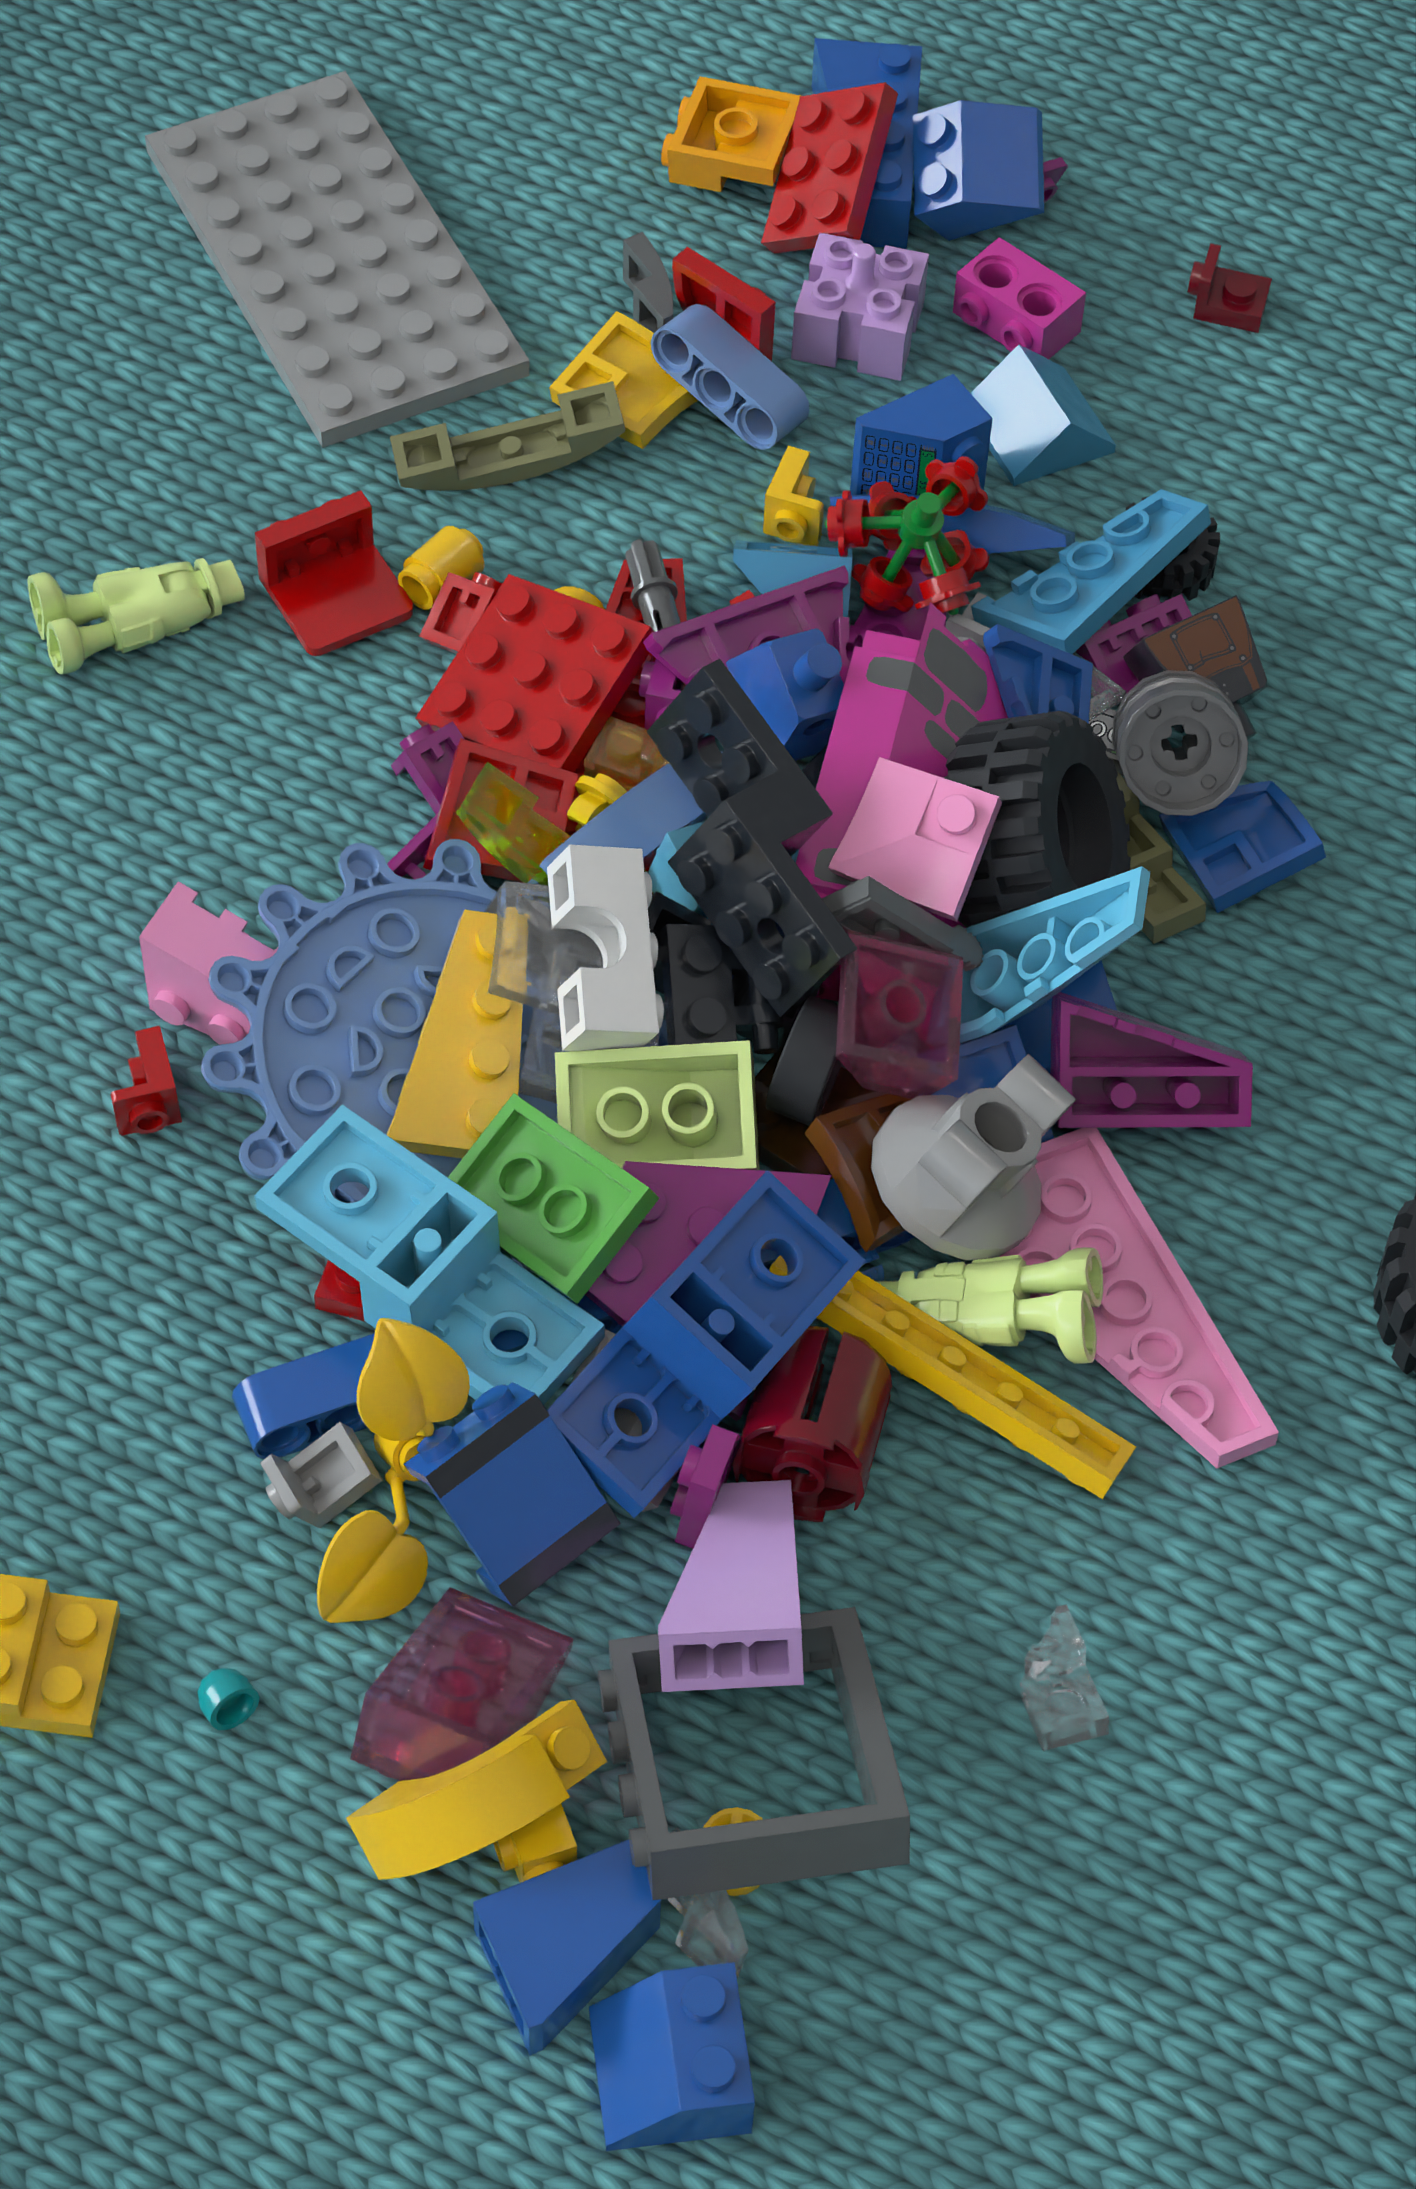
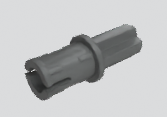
(652, 589)

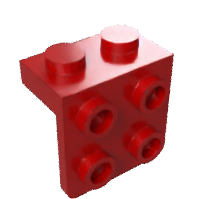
(330, 575)

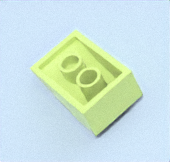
(663, 1103)

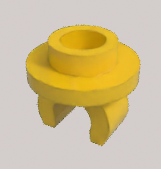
(594, 797)

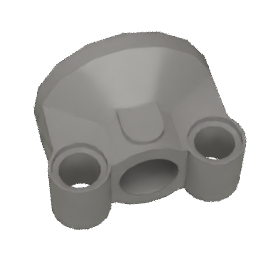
(966, 1165)

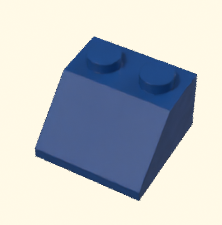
(977, 166)
(673, 2059)

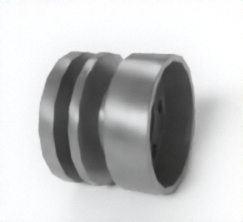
(1211, 753)

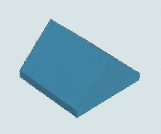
(1039, 418)

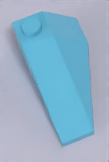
(1046, 948)

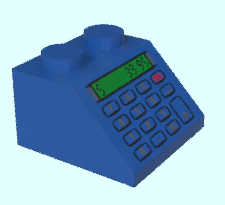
(915, 429)

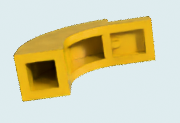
(480, 1801)

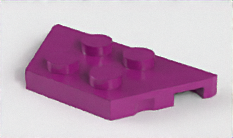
(749, 623)

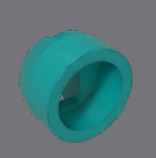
(227, 1698)

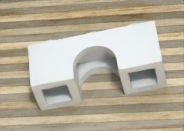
(608, 900)

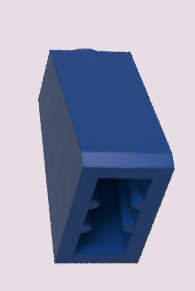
(565, 1937)

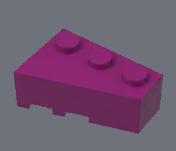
(1143, 1072)

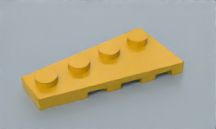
(464, 1053)

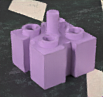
(859, 306)

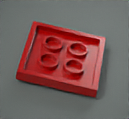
(538, 674)

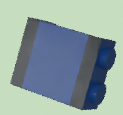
(513, 1491)

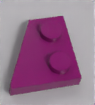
(701, 1482)

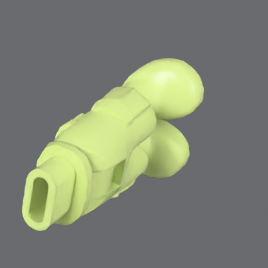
(134, 607)
(993, 1303)

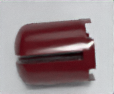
(834, 1449)

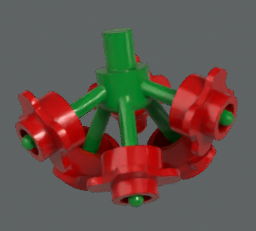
(916, 524)

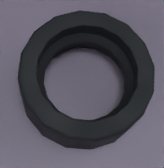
(807, 1064)

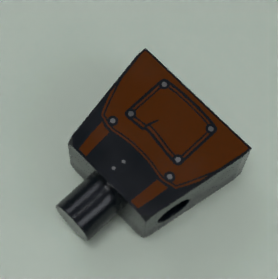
(1212, 645)

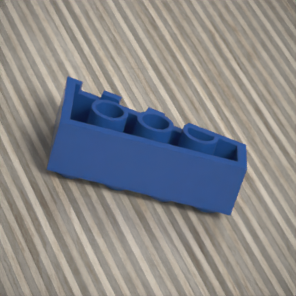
(856, 64)

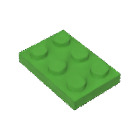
(554, 1196)

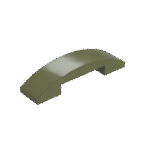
(511, 450)

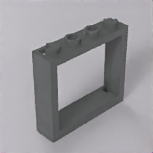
(766, 1848)

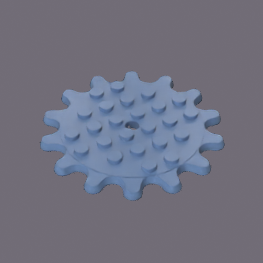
(345, 1001)

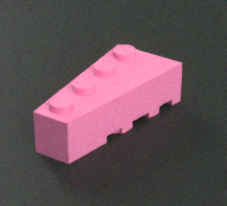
(177, 958)

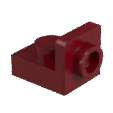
(1228, 295)

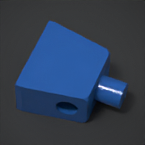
(793, 688)

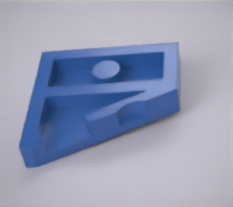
(1037, 675)

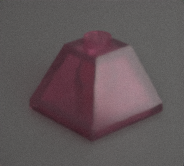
(899, 1016)

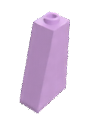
(737, 1598)

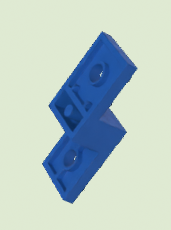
(702, 1342)

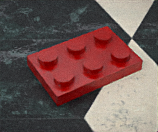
(829, 166)

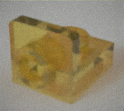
(623, 754)

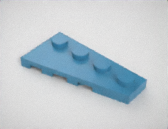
(1097, 575)

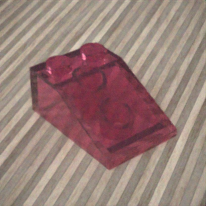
(457, 1688)

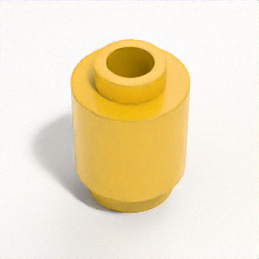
(427, 568)

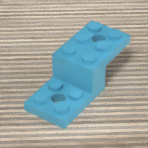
(427, 1256)

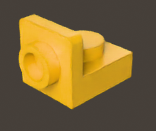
(789, 503)

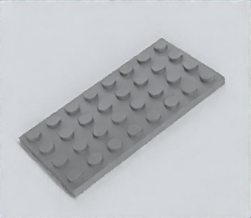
(336, 258)

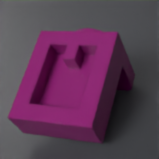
(429, 760)

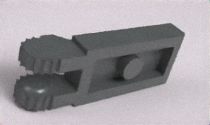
(880, 912)

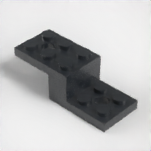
(742, 854)

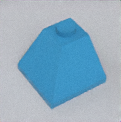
(781, 564)

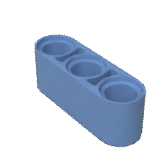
(730, 376)

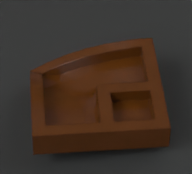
(845, 1146)

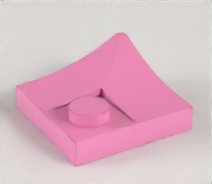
(918, 837)

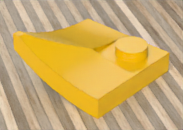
(643, 389)

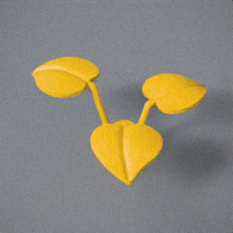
(400, 1393)

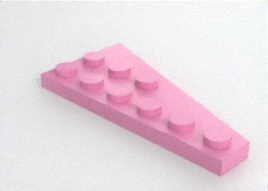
(1150, 1318)

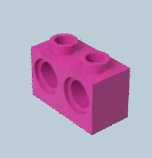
(1018, 300)

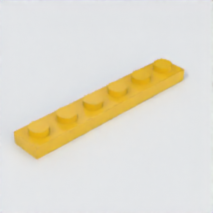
(977, 1383)

